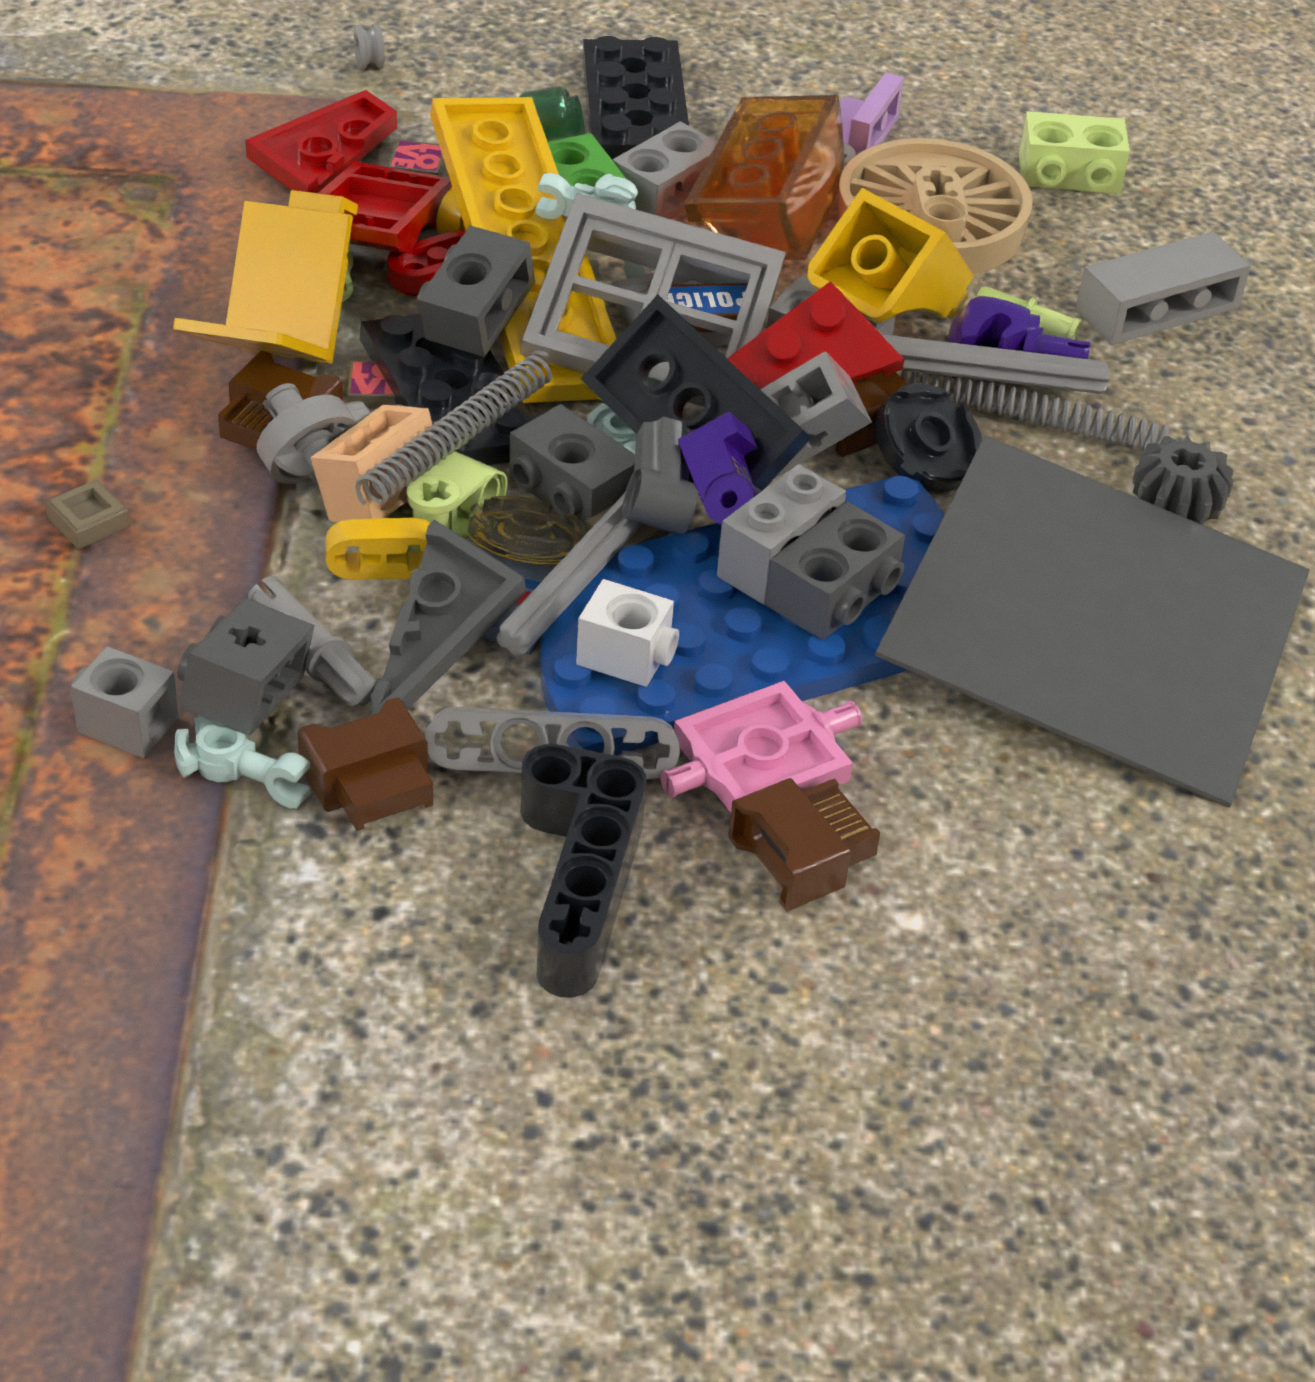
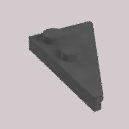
(449, 608)

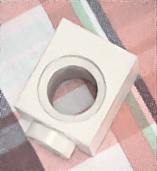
(626, 633)

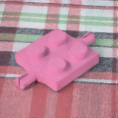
(760, 743)

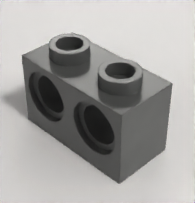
(835, 570)

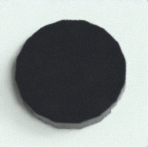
(927, 436)

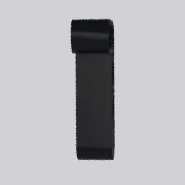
(600, 811)

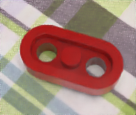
(411, 270)

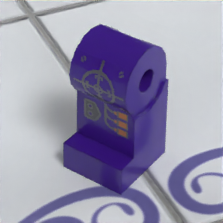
(718, 465)

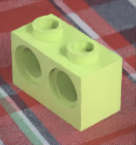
(1074, 152)

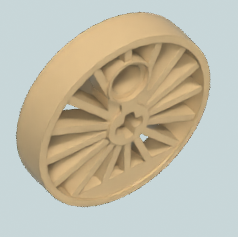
(952, 187)

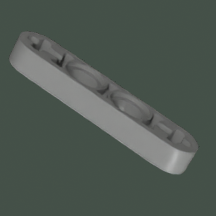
(551, 729)

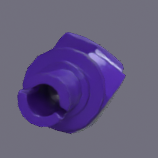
(1009, 326)

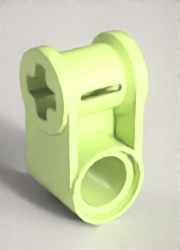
(451, 490)

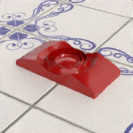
(390, 204)

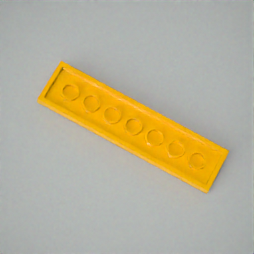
(495, 165)

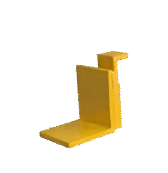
(286, 279)

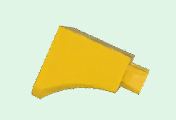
(891, 262)

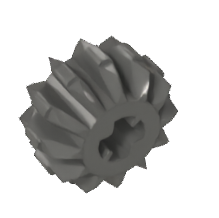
(1184, 478)

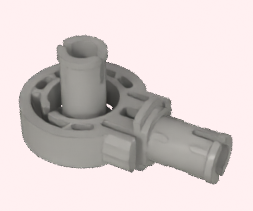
(302, 430)

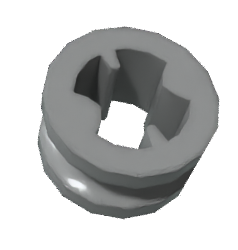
(369, 46)

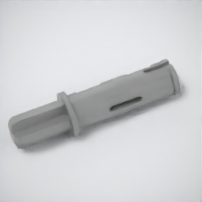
(328, 655)

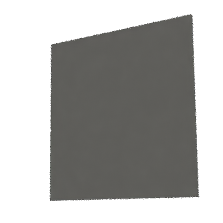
(1099, 619)

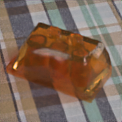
(773, 172)

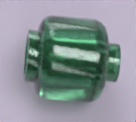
(558, 112)

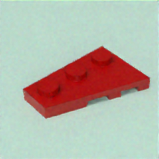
(323, 143)
(818, 325)

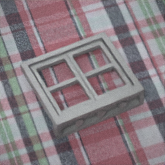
(658, 244)

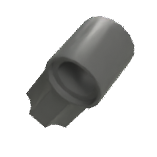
(660, 484)

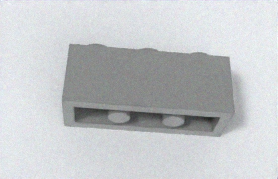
(1162, 287)

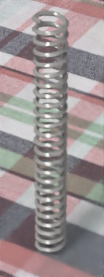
(1052, 414)
(444, 421)

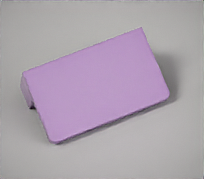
(870, 120)

